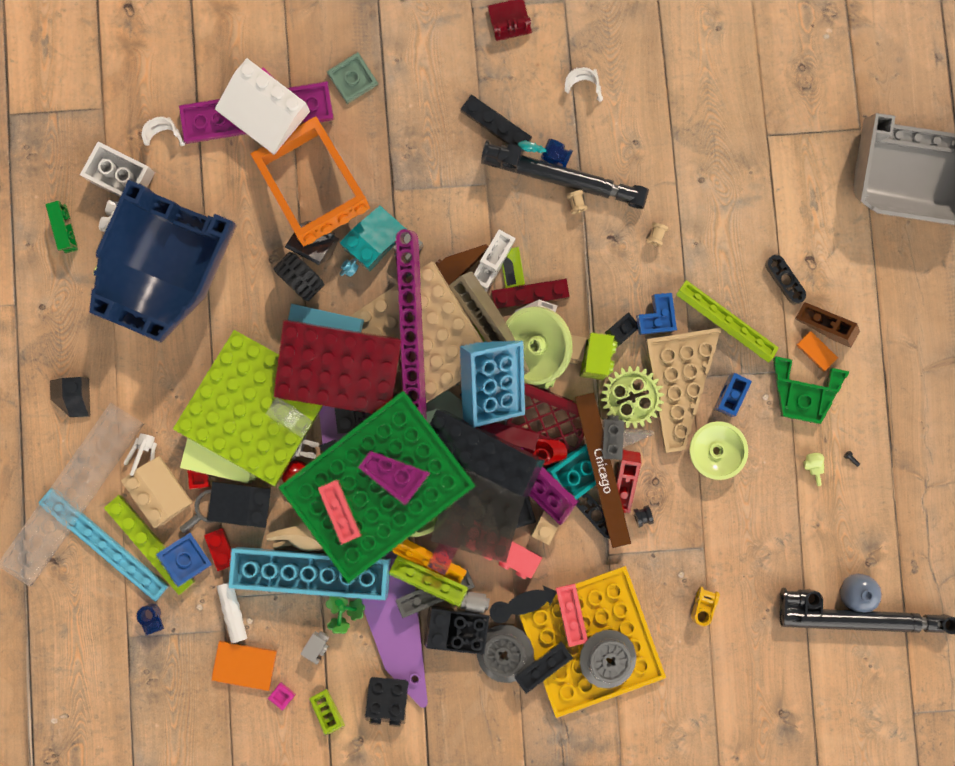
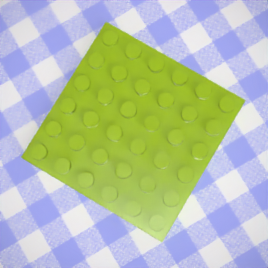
(232, 407)

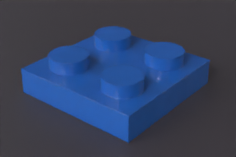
(183, 559)

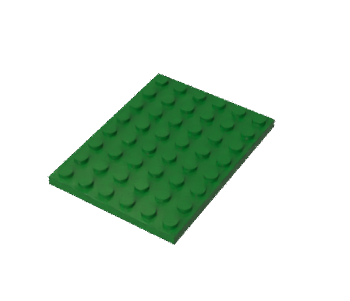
(383, 521)

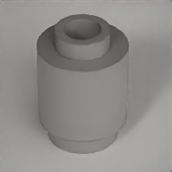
(475, 602)

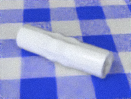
(232, 613)

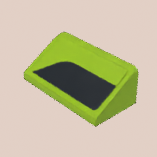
(513, 269)

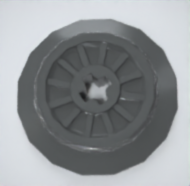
(596, 651)
(519, 654)

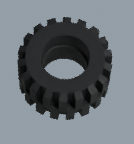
(299, 276)

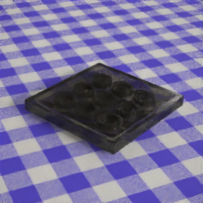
(480, 520)

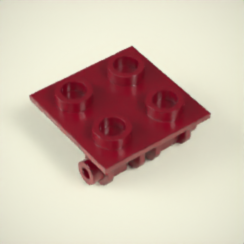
(509, 19)

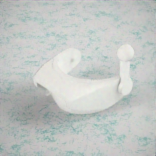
(583, 74)
(156, 125)

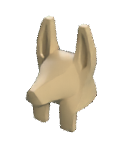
(295, 536)

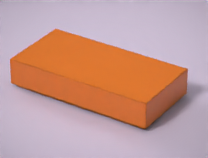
(817, 351)

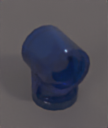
(556, 153)
(150, 625)

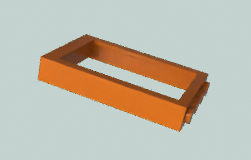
(330, 220)

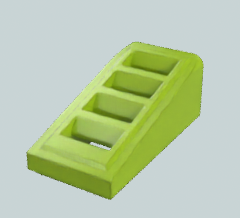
(320, 715)

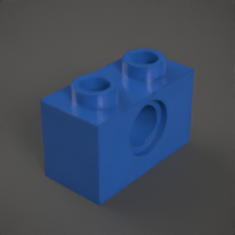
(732, 395)

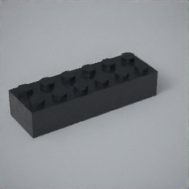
(488, 454)

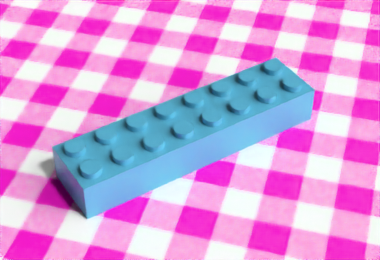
(304, 574)

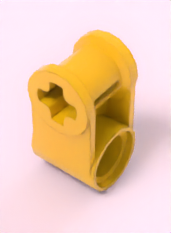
(704, 604)

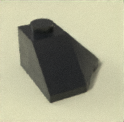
(71, 395)

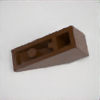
(458, 264)
(829, 324)

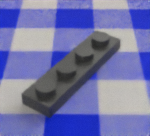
(421, 600)

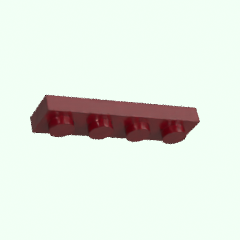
(530, 293)

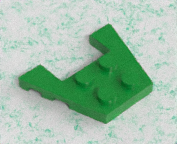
(805, 400)

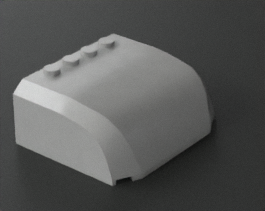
(906, 170)

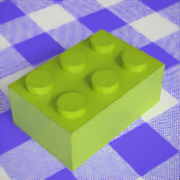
(597, 356)

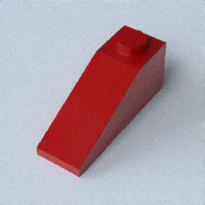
(627, 477)

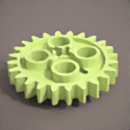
(627, 380)

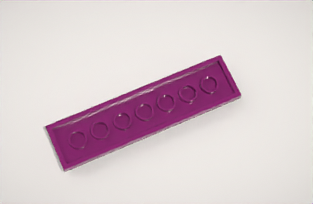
(204, 123)

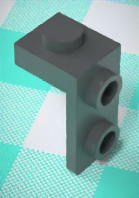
(613, 437)

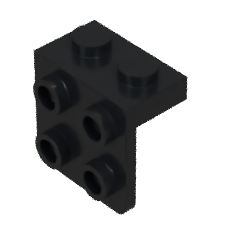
(386, 701)

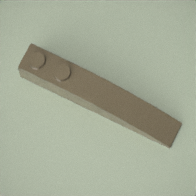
(482, 310)

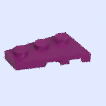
(394, 476)

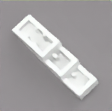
(494, 259)

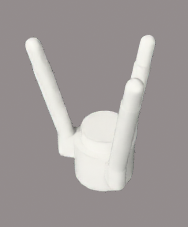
(142, 443)

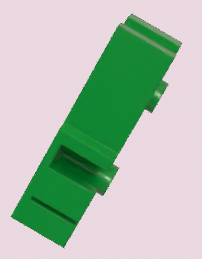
(62, 233)

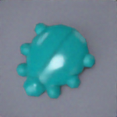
(531, 147)

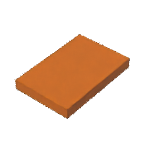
(244, 665)

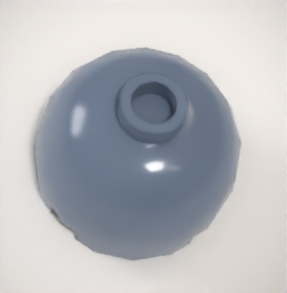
(860, 593)

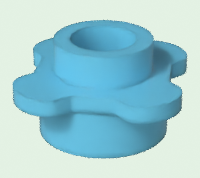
(349, 267)

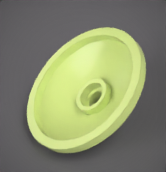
(731, 446)

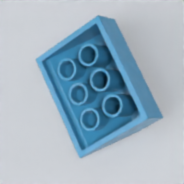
(492, 381)

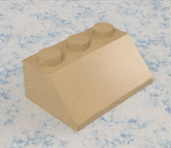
(157, 492)

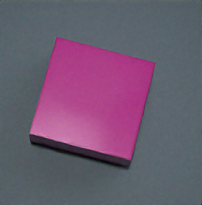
(281, 696)

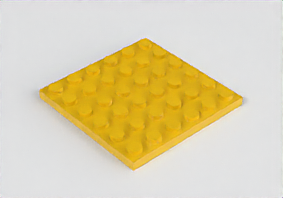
(605, 604)

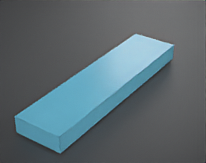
(324, 318)

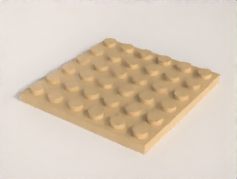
(444, 330)

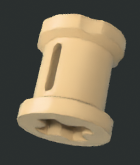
(577, 202)
(657, 234)

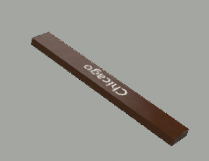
(603, 470)

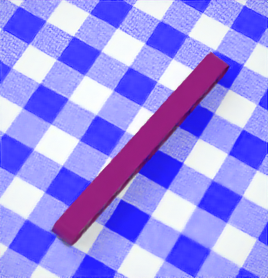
(416, 325)

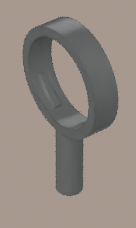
(198, 516)

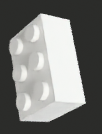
(113, 169)

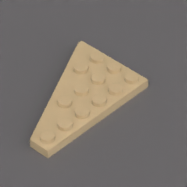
(682, 368)

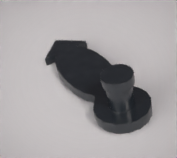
(521, 604)

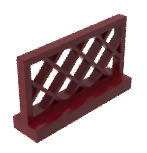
(557, 401)

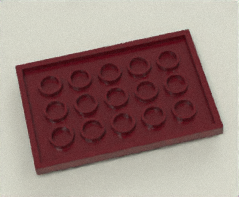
(336, 367)

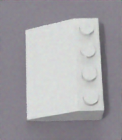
(261, 106)

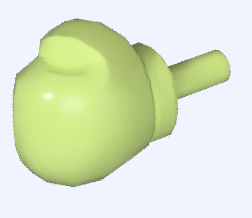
(815, 463)

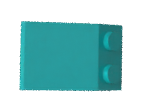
(372, 238)
(574, 472)

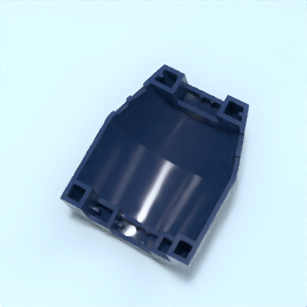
(156, 262)

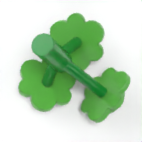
(338, 604)

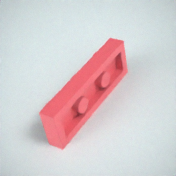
(339, 511)
(571, 614)

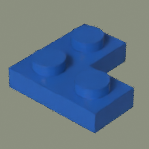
(663, 317)

